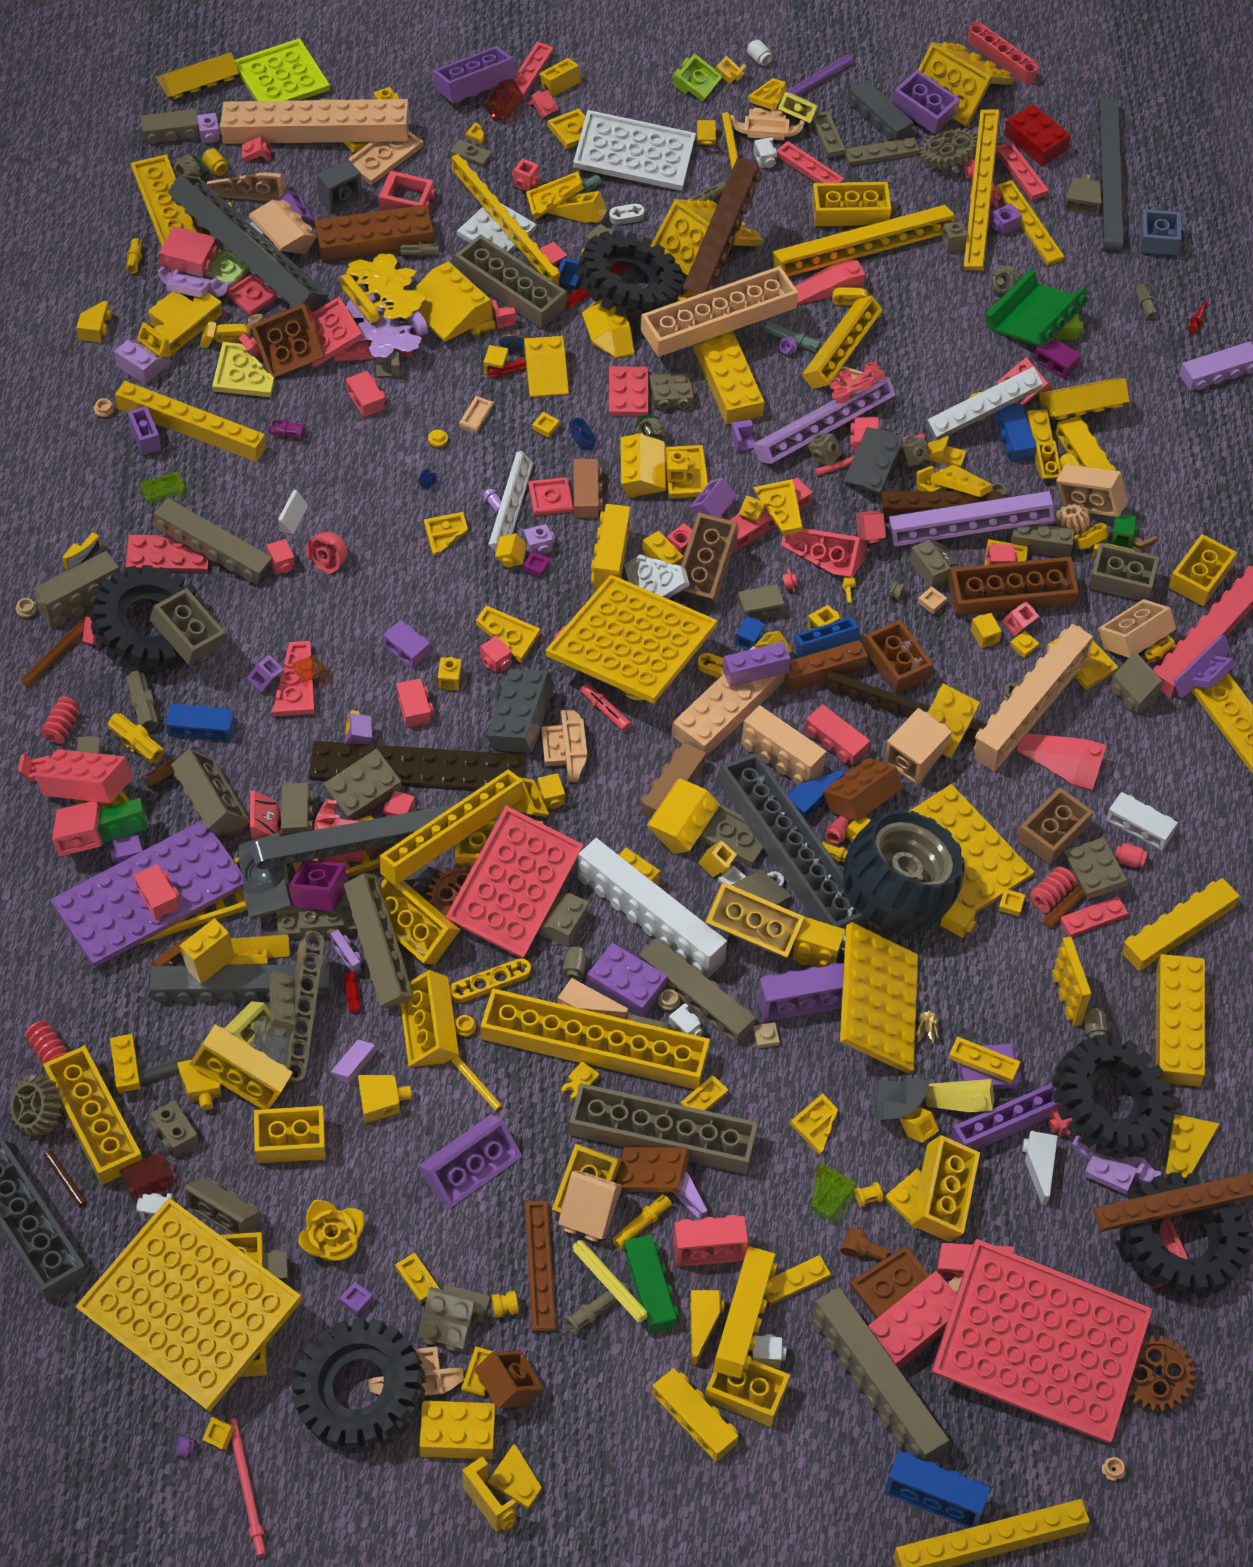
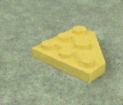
(241, 373)

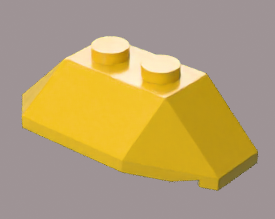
(608, 330)

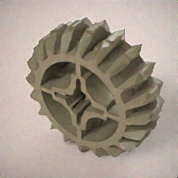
(35, 1105)

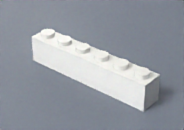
(984, 404)

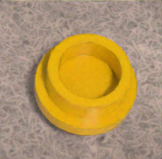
(438, 438)
(465, 1026)

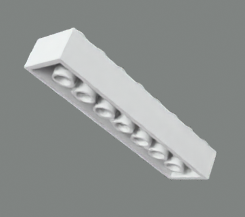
(651, 907)

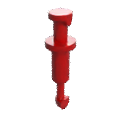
(1196, 320)

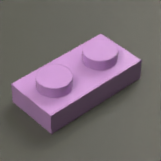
(343, 948)

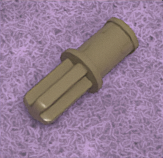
(420, 249)
(1146, 301)

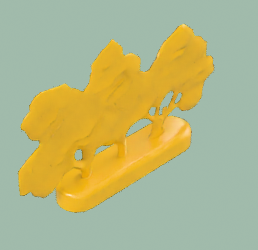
(384, 281)

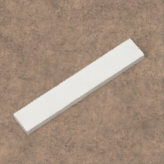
(512, 498)

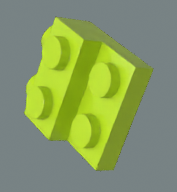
(696, 77)

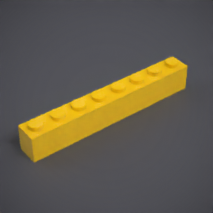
(193, 421)
(451, 827)
(995, 1537)

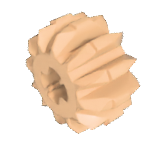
(1073, 517)

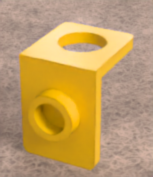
(706, 132)

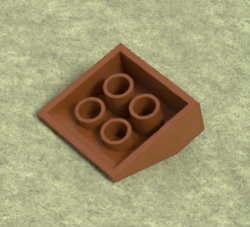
(288, 340)

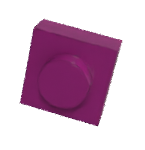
(536, 564)

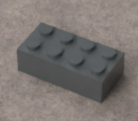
(520, 710)

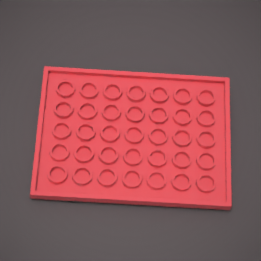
(1042, 1341)

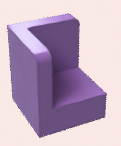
(742, 435)
(360, 730)

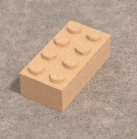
(782, 746)

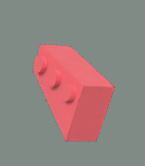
(954, 1258)

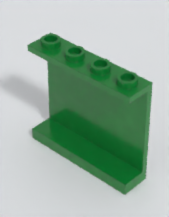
(1034, 310)

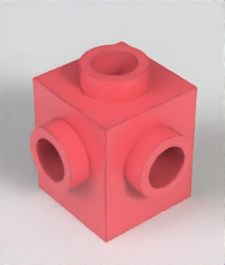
(526, 175)

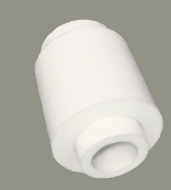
(759, 52)

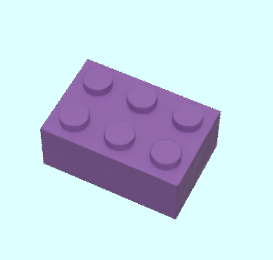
(926, 101)
(627, 980)

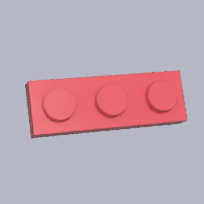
(1093, 916)

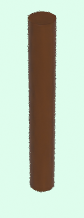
(65, 1179)

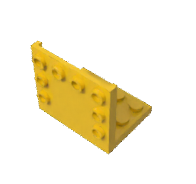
(962, 75)
(686, 227)

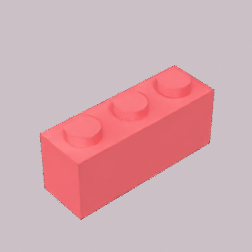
(837, 735)

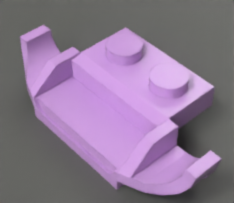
(192, 284)
(1114, 1172)

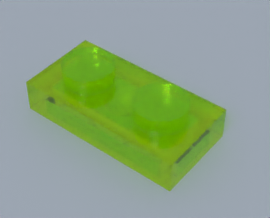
(162, 486)

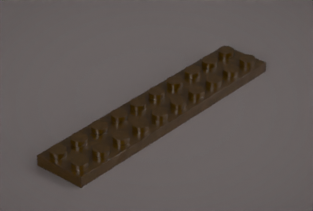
(418, 765)

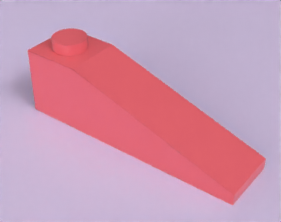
(1070, 758)

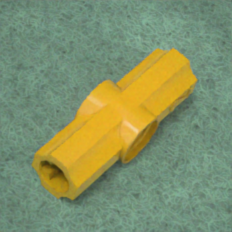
(135, 737)

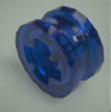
(427, 478)

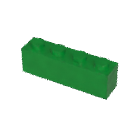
(122, 820)
(650, 1283)

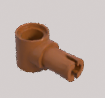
(858, 1245)

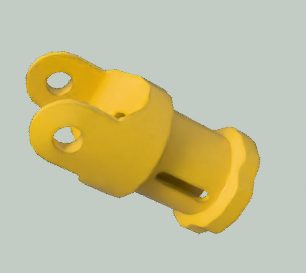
(1158, 650)

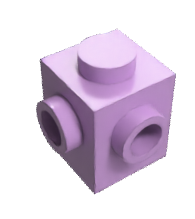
(209, 128)
(539, 539)

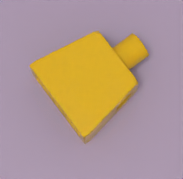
(199, 1086)
(381, 1096)

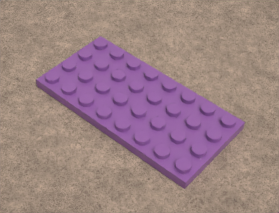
(110, 914)

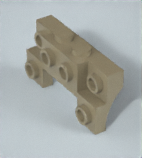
(299, 921)

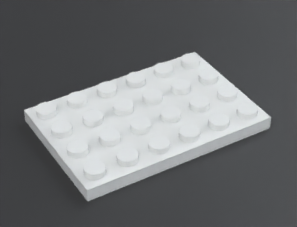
(634, 150)

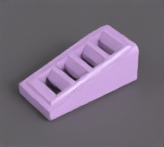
(691, 1199)

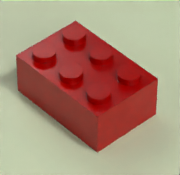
(1037, 135)

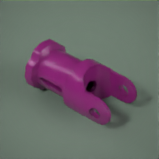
(286, 429)

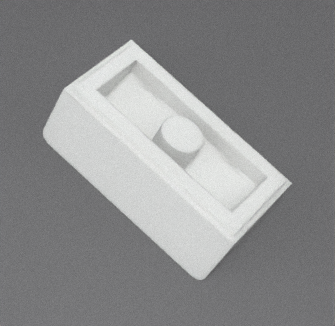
(292, 513)

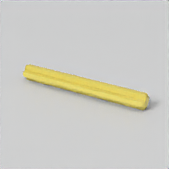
(610, 1281)

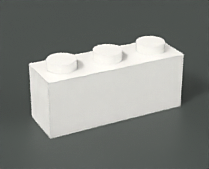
(1141, 821)

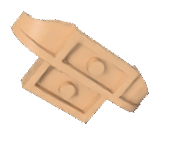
(766, 124)
(566, 744)
(437, 1380)

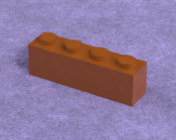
(815, 667)

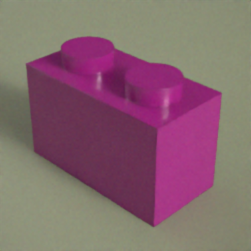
(1057, 358)

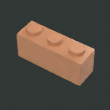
(587, 488)

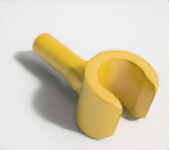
(848, 583)

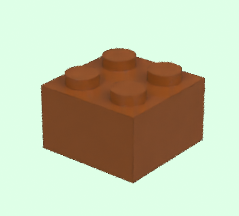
(509, 1379)

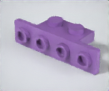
(1206, 668)

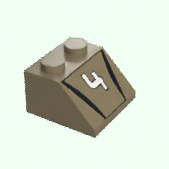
(933, 562)

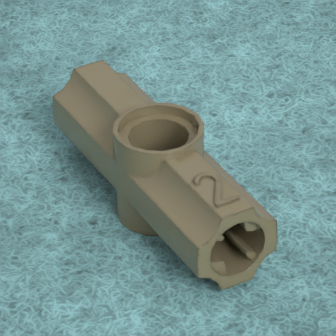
(142, 700)

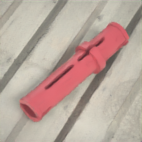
(589, 691)

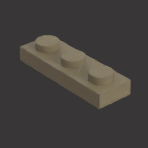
(828, 134)
(282, 1000)

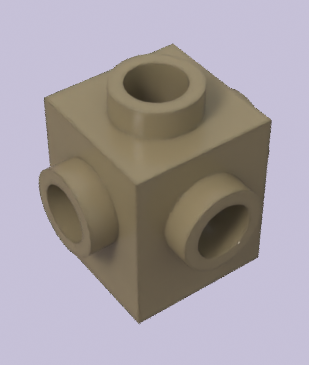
(825, 449)
(913, 451)

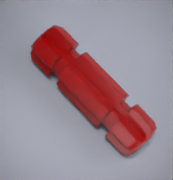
(508, 367)
(352, 992)

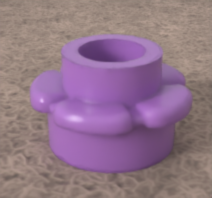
(788, 345)
(184, 1446)

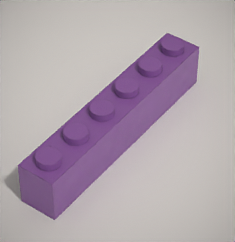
(1006, 1119)

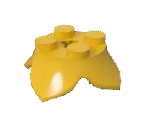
(325, 1219)

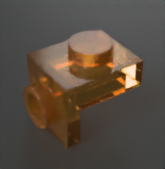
(309, 668)

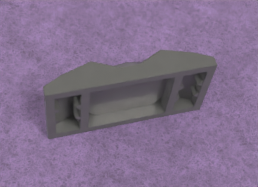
(263, 889)

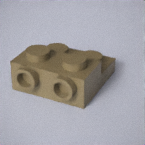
(671, 391)
(446, 1319)

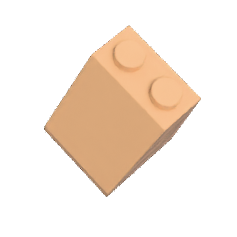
(917, 745)
(589, 1205)

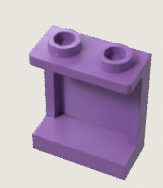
(968, 1074)

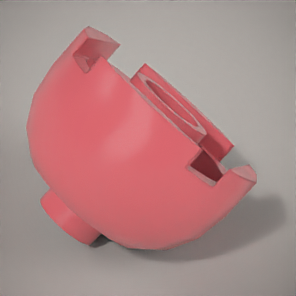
(327, 548)

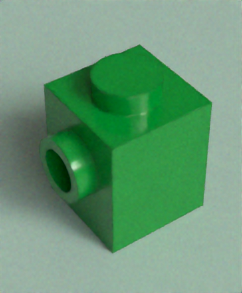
(1124, 530)

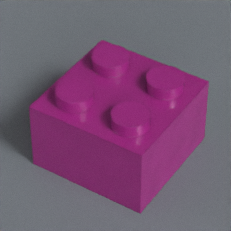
(318, 885)

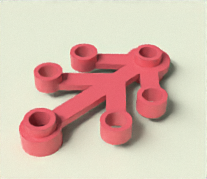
(863, 381)

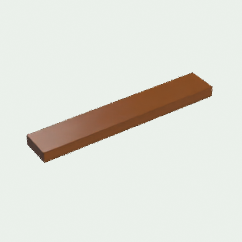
(540, 1267)

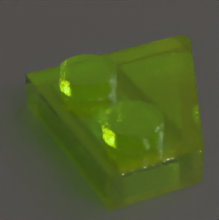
(830, 1191)

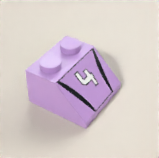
(139, 361)

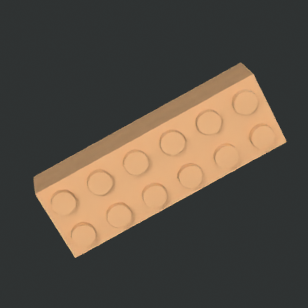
(721, 711)

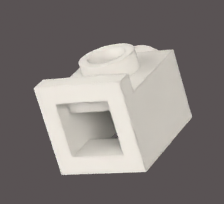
(765, 153)
(685, 1022)
(149, 1205)

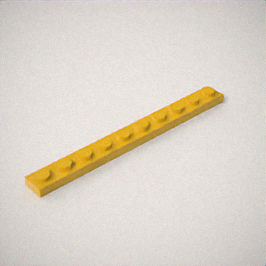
(981, 190)
(504, 220)

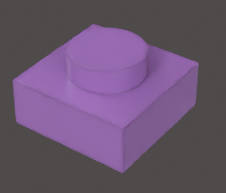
(356, 1298)

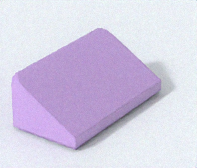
(354, 1061)

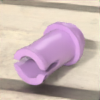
(491, 497)

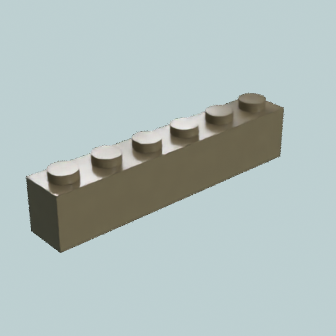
(211, 541)
(378, 940)
(699, 992)

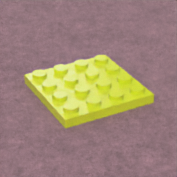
(282, 73)

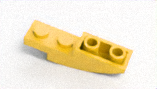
(1046, 452)

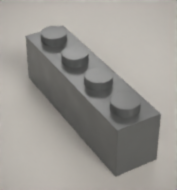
(880, 111)

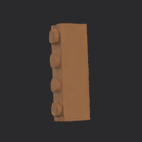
(685, 764)

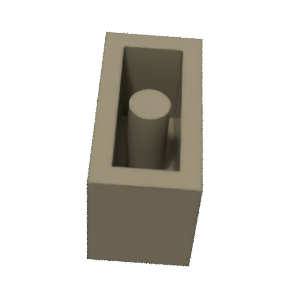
(761, 602)

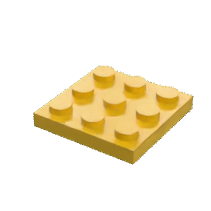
(1072, 982)

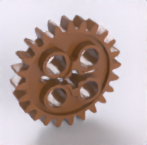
(441, 887)
(1170, 1358)

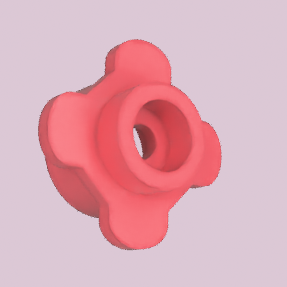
(790, 581)

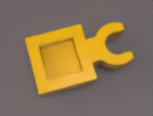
(581, 1074)

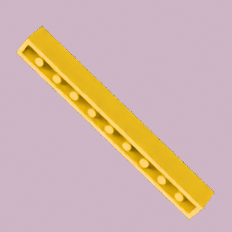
(863, 241)

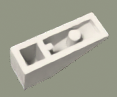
(1039, 1158)

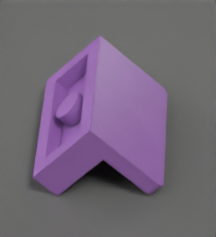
(298, 206)

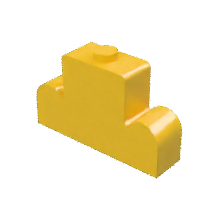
(183, 319)

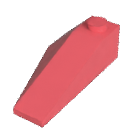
(822, 284)
(830, 551)

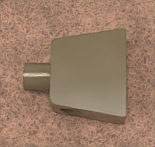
(1083, 196)

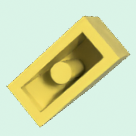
(798, 107)

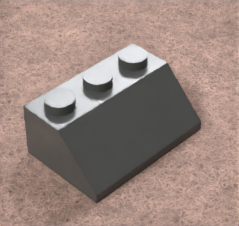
(874, 460)

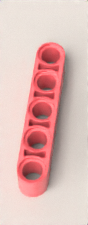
(1002, 53)

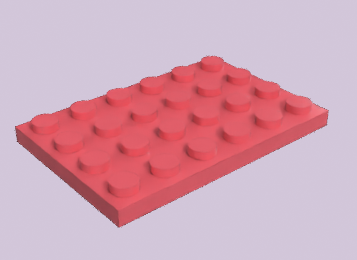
(514, 882)

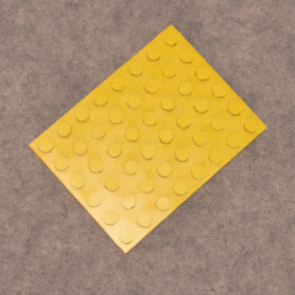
(189, 1304)

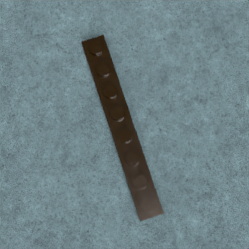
(883, 699)

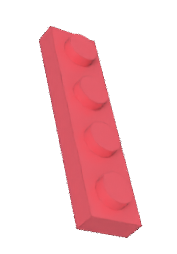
(533, 66)
(807, 164)
(1021, 171)

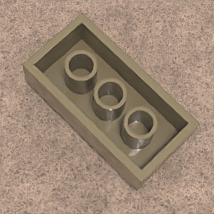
(73, 590)
(210, 793)

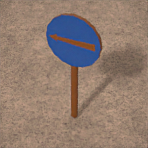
(512, 341)

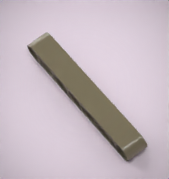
(308, 998)

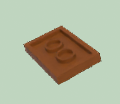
(653, 1169)
(889, 1281)

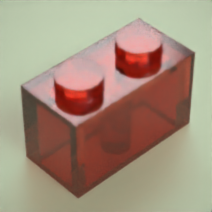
(503, 100)
(147, 1176)

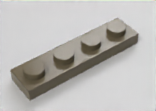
(881, 151)

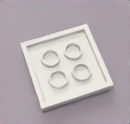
(485, 225)

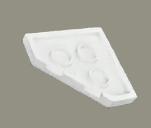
(656, 576)

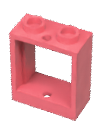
(395, 179)

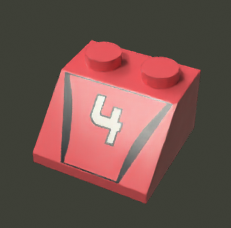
(263, 815)

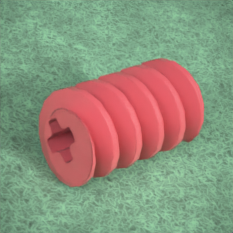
(60, 720)
(1052, 889)
(44, 1041)

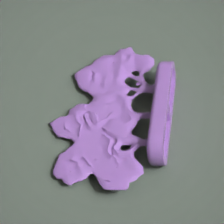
(386, 332)

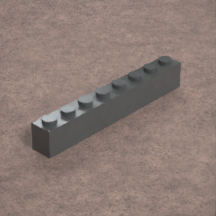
(229, 983)

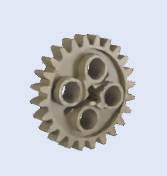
(949, 148)

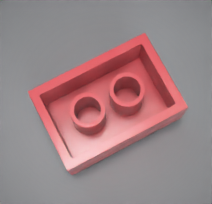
(710, 1240)

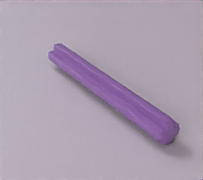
(821, 76)

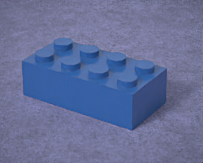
(937, 1490)

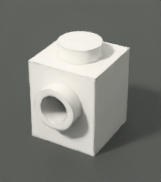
(769, 1350)

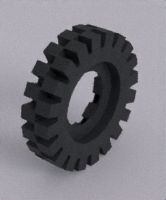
(609, 249)
(111, 624)
(1150, 1104)
(1188, 1276)
(386, 1415)

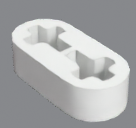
(626, 214)

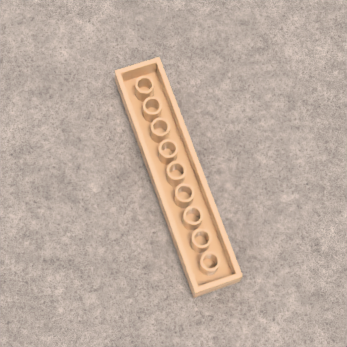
(315, 121)

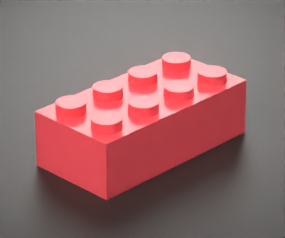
(83, 776)
(915, 1320)

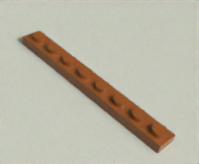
(1174, 1202)

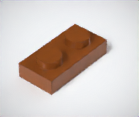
(165, 958)

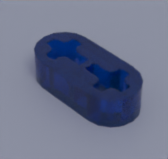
(585, 432)

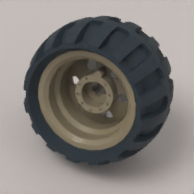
(903, 871)

